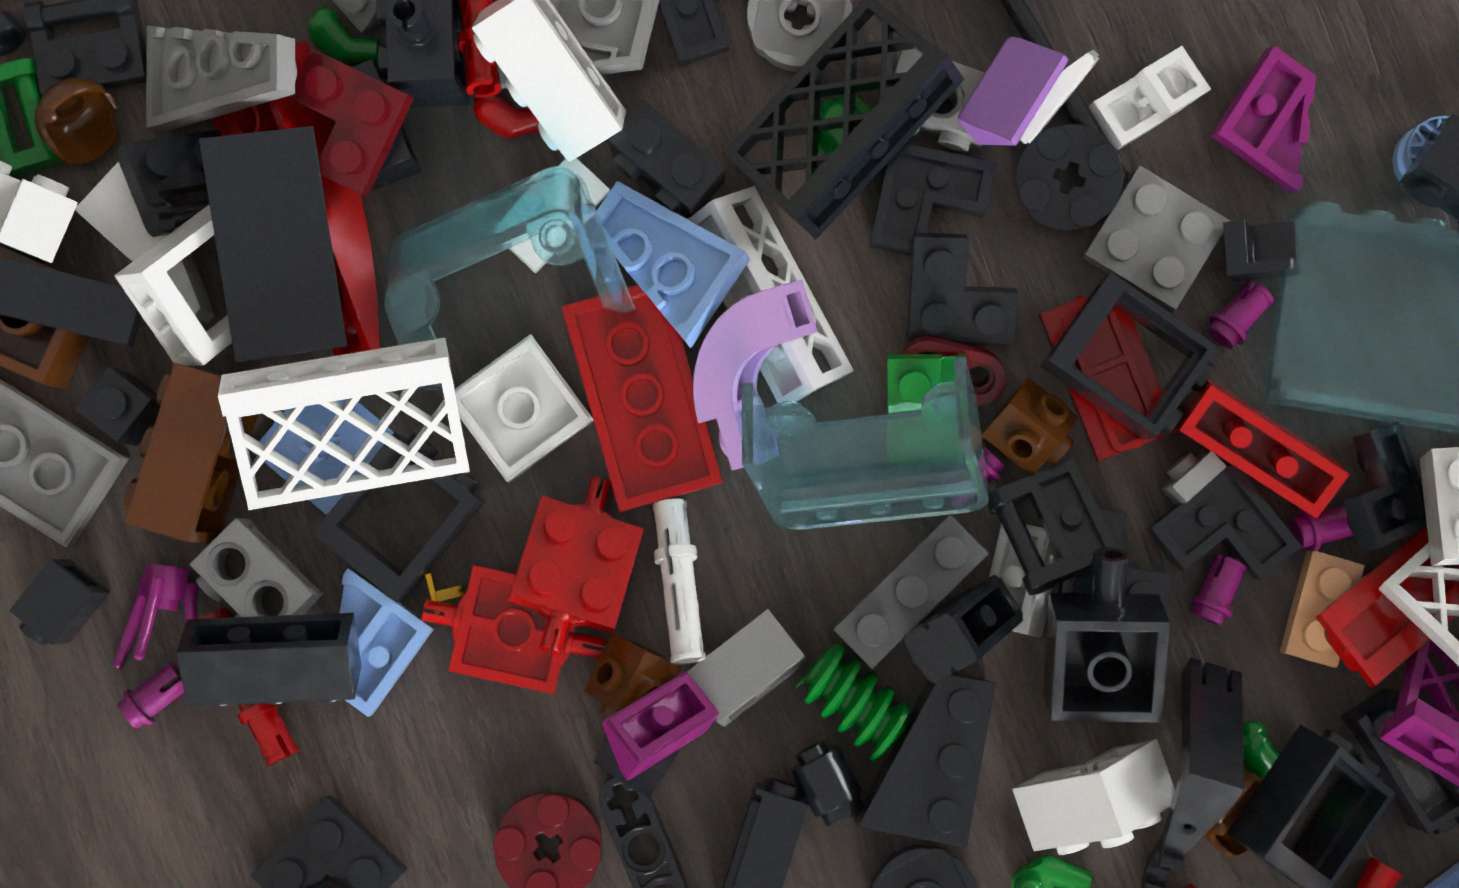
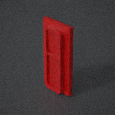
(1117, 363)
(1369, 629)

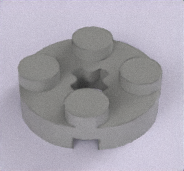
(784, 45)

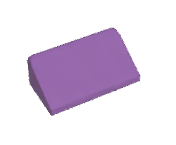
(1011, 92)

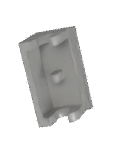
(747, 667)

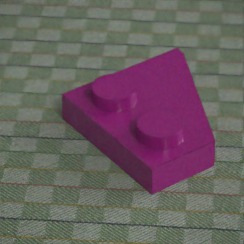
(1271, 118)

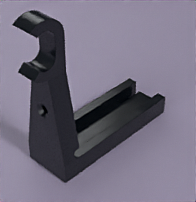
(1209, 765)

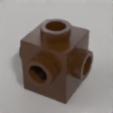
(1031, 427)
(627, 674)

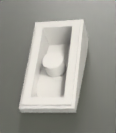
(1060, 92)

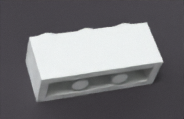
(549, 74)

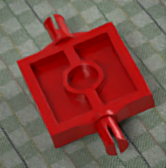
(575, 565)
(502, 638)

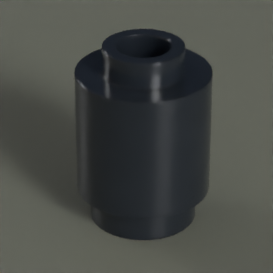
(827, 782)

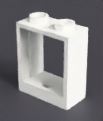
(162, 303)

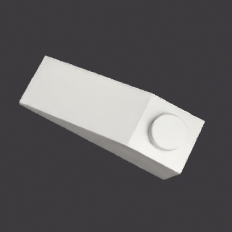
(116, 217)

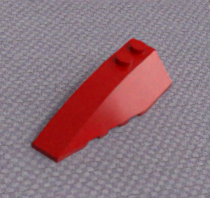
(344, 213)

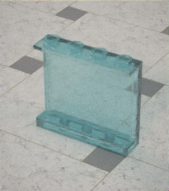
(1369, 319)

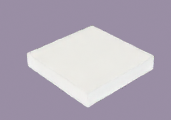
(520, 408)

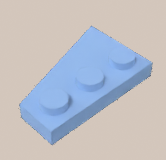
(670, 258)

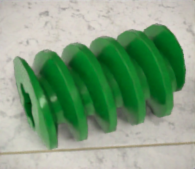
(856, 700)

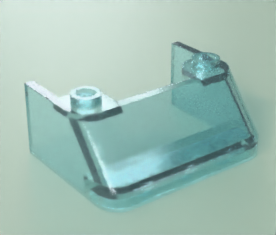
(545, 207)
(870, 464)

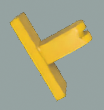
(444, 594)

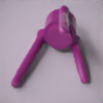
(158, 589)

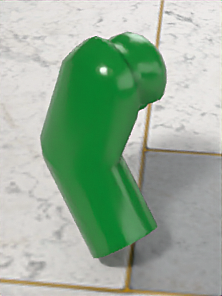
(335, 42)
(1257, 748)
(1051, 873)

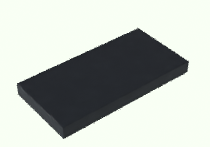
(273, 243)

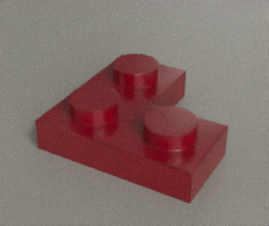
(365, 118)

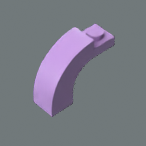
(736, 352)

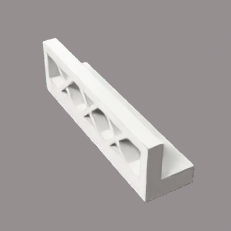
(790, 365)

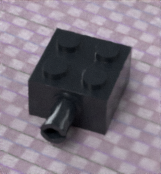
(423, 51)
(1106, 649)

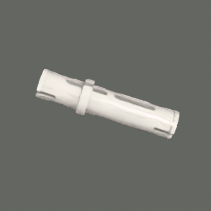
(680, 596)

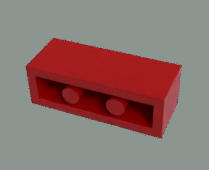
(1261, 447)

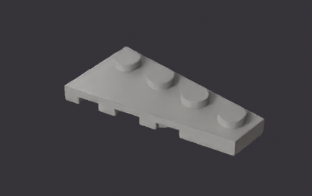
(213, 73)

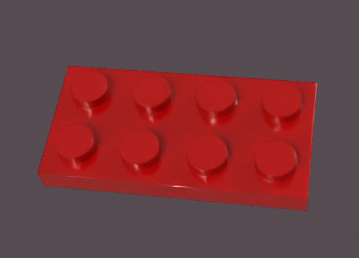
(641, 401)

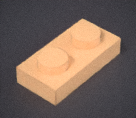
(1319, 584)

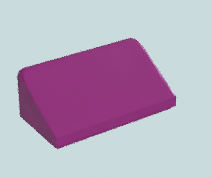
(658, 724)

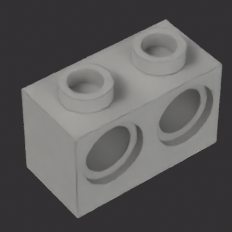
(264, 568)

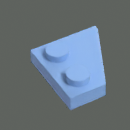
(386, 636)

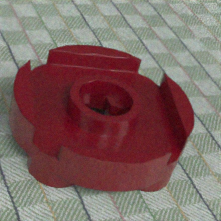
(552, 815)

